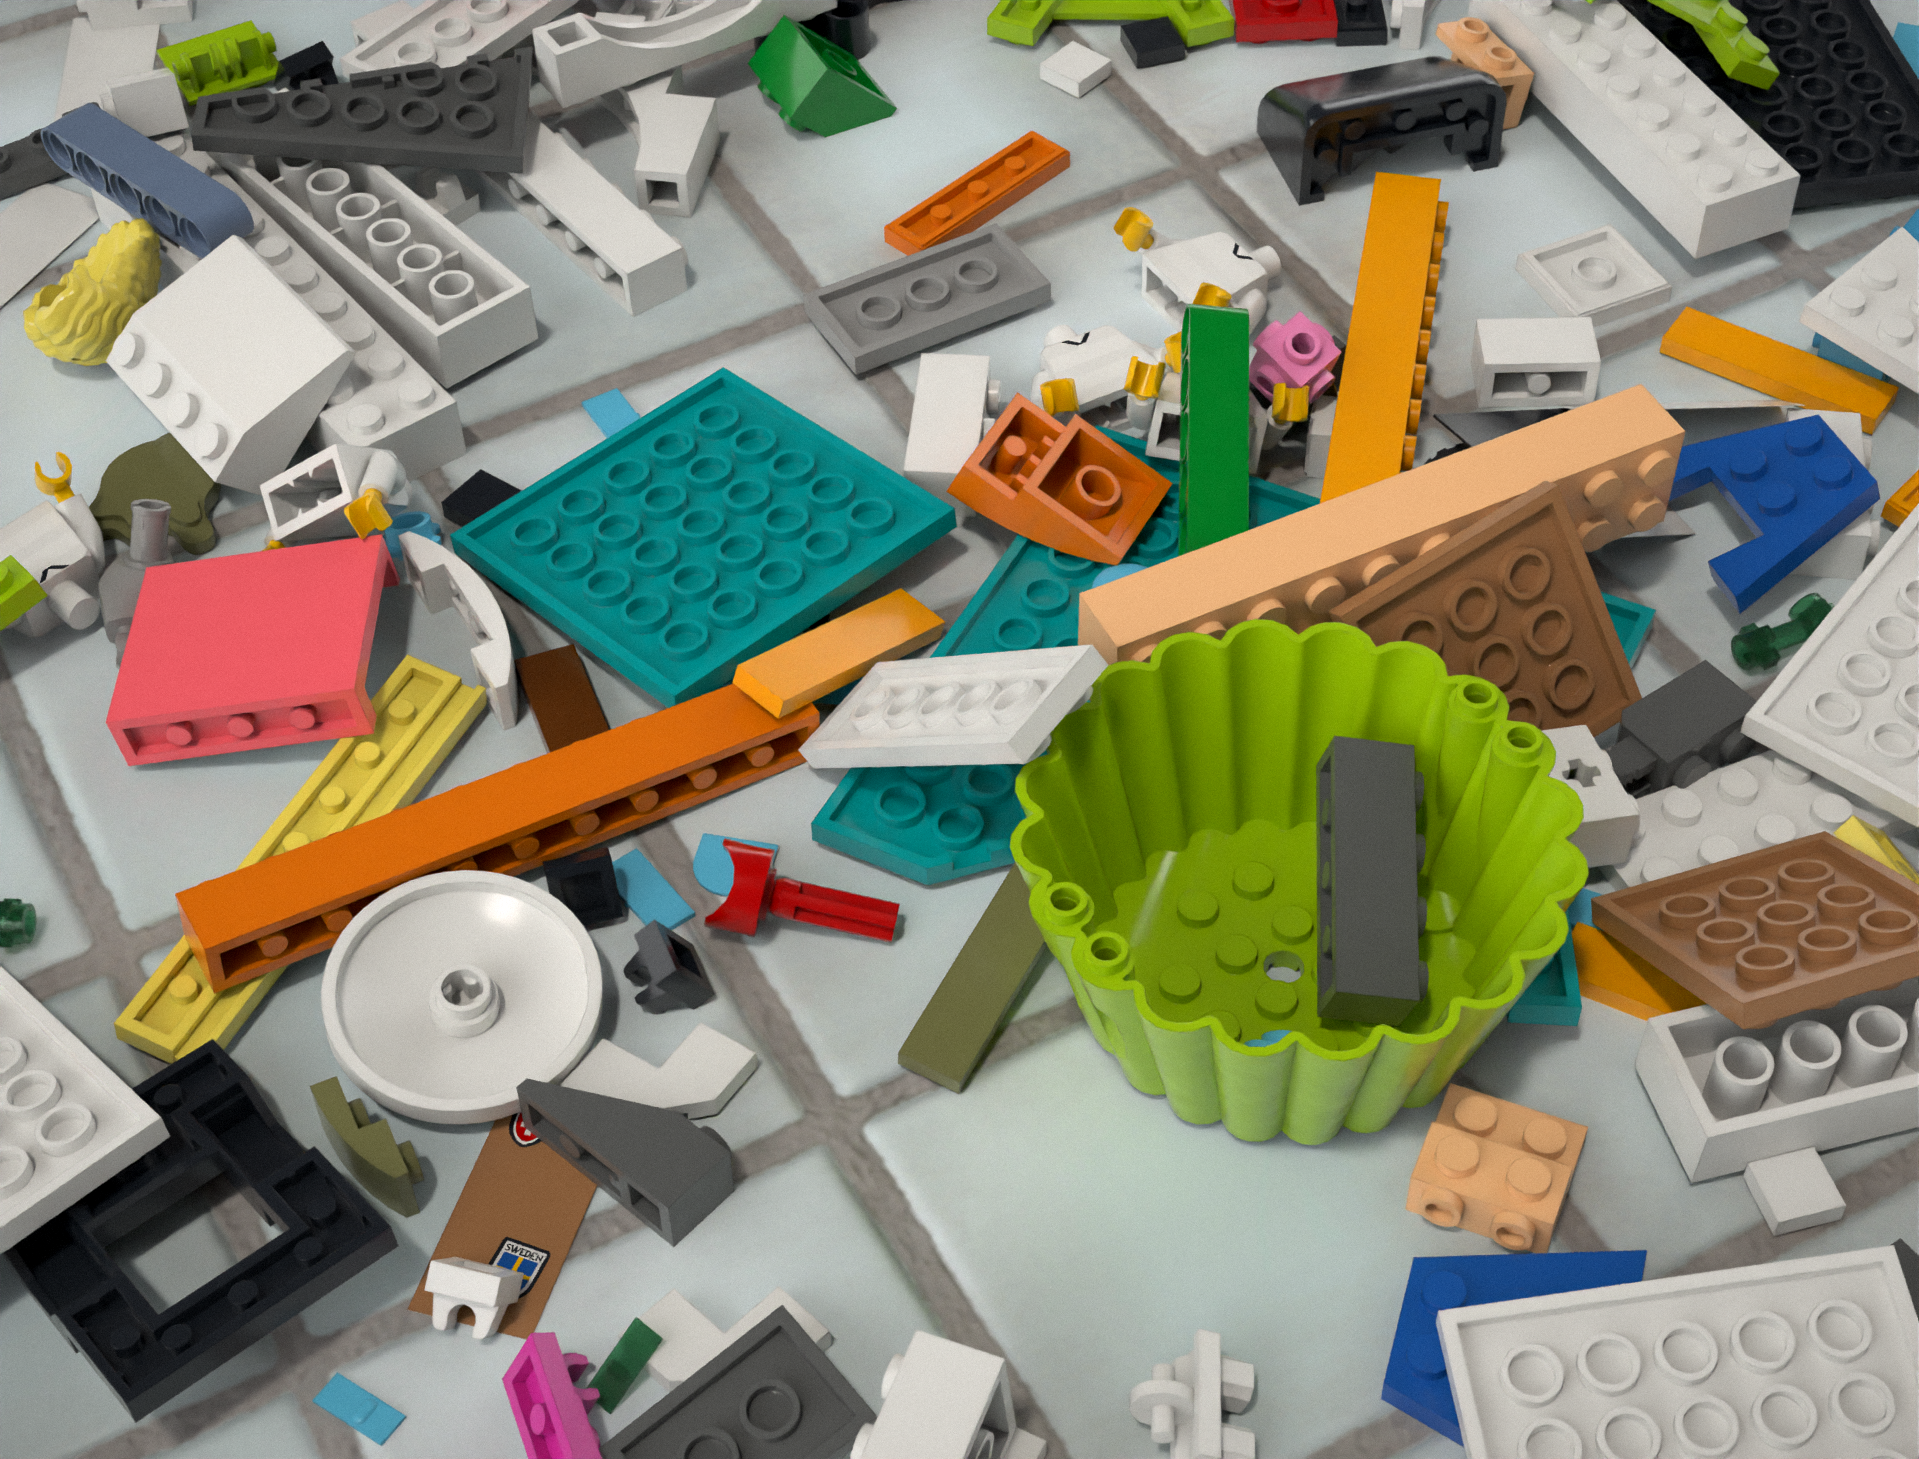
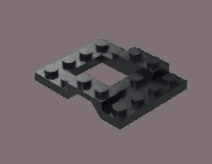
(214, 1128)

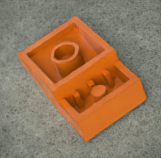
(1059, 484)

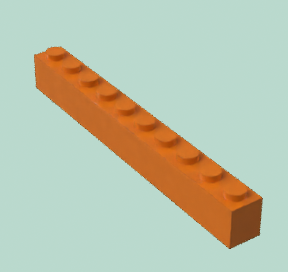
(496, 824)

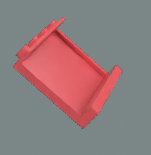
(251, 651)

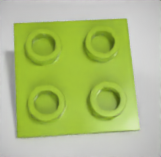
(222, 61)

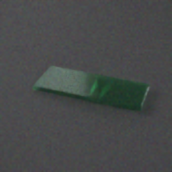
(624, 1364)

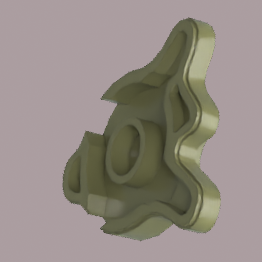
(163, 473)

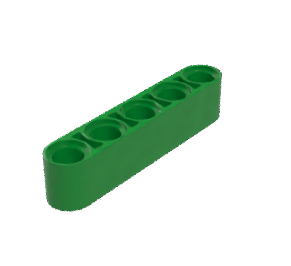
(1213, 426)

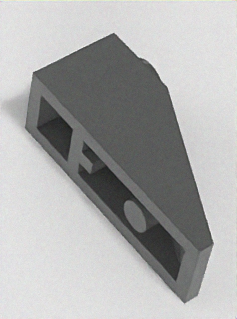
(634, 1152)

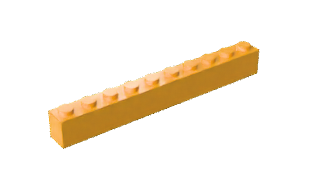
(1387, 335)

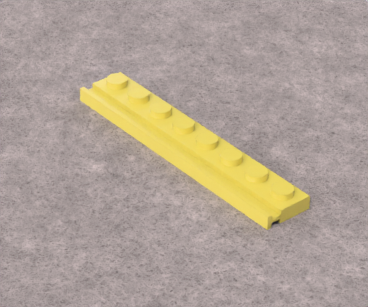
(362, 778)

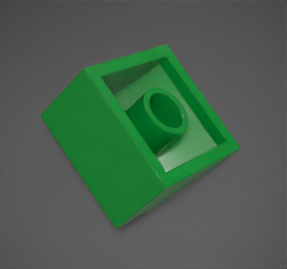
(817, 82)

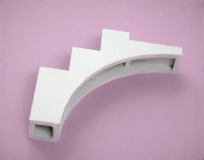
(672, 130)

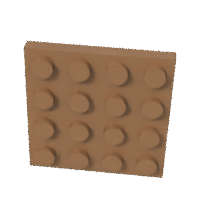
(1514, 608)
(1774, 928)

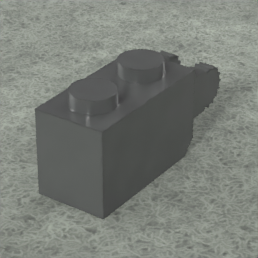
(1681, 732)

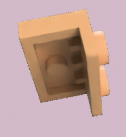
(1481, 49)

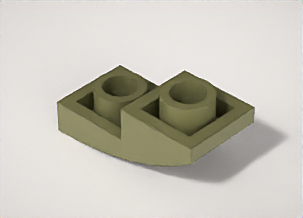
(368, 1149)

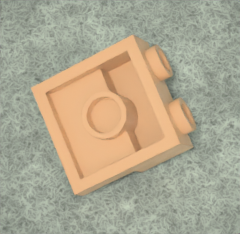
(1496, 1169)

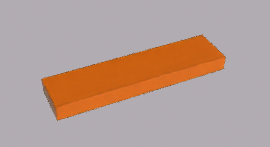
(979, 194)

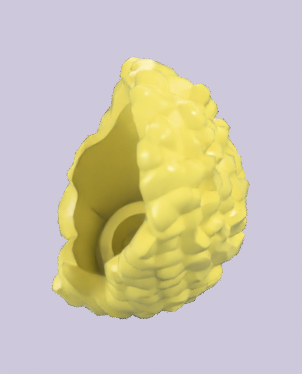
(97, 297)

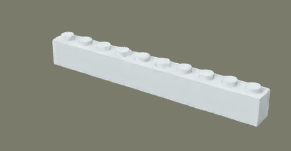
(578, 209)

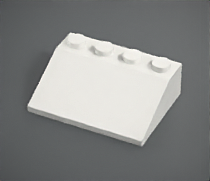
(232, 365)

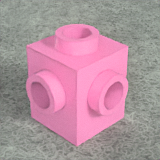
(1295, 355)

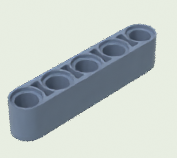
(146, 180)

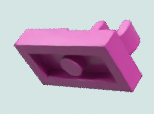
(546, 1403)

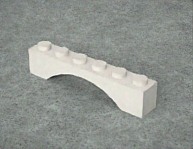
(594, 56)

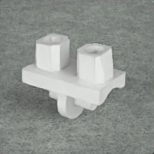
(1187, 1401)

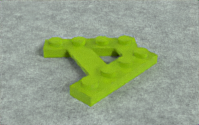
(1026, 20)
(1727, 38)

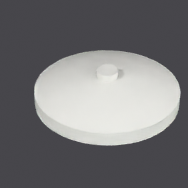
(461, 995)

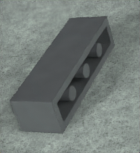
(1369, 882)

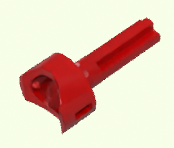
(758, 892)

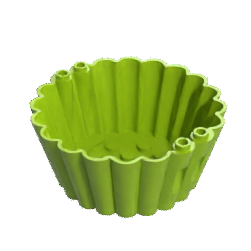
(1183, 861)

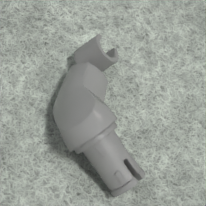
(124, 577)

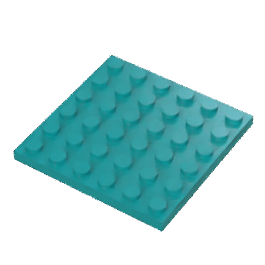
(702, 536)

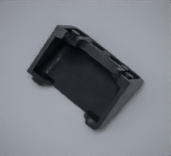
(1323, 120)

